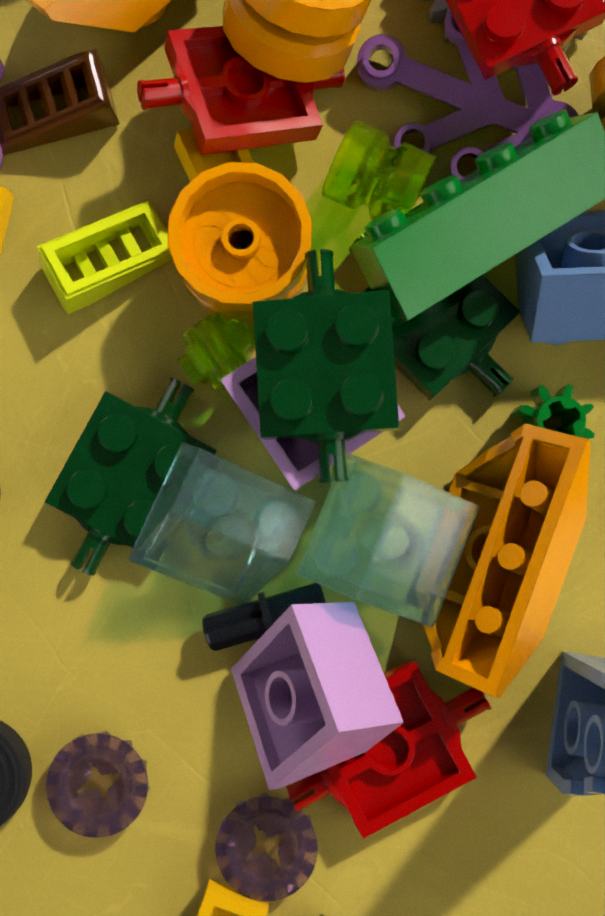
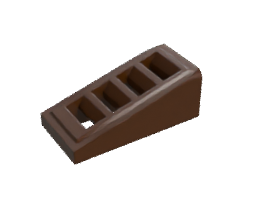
(64, 76)

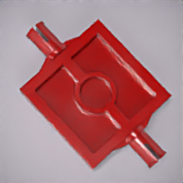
(526, 33)
(229, 99)
(408, 765)

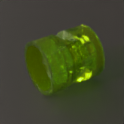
(375, 173)

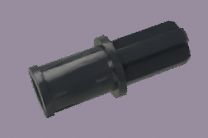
(254, 618)

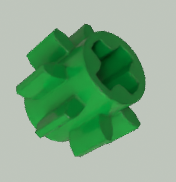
(567, 408)

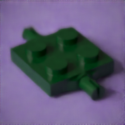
(453, 338)
(325, 366)
(120, 470)

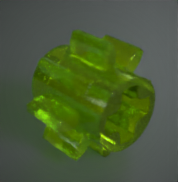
(216, 349)

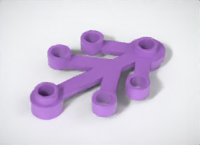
(478, 102)

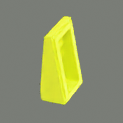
(96, 236)

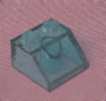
(220, 526)
(388, 540)

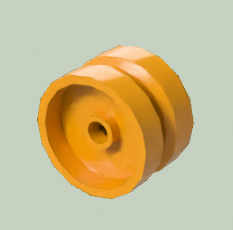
(294, 37)
(232, 208)

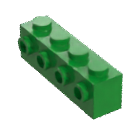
(487, 215)

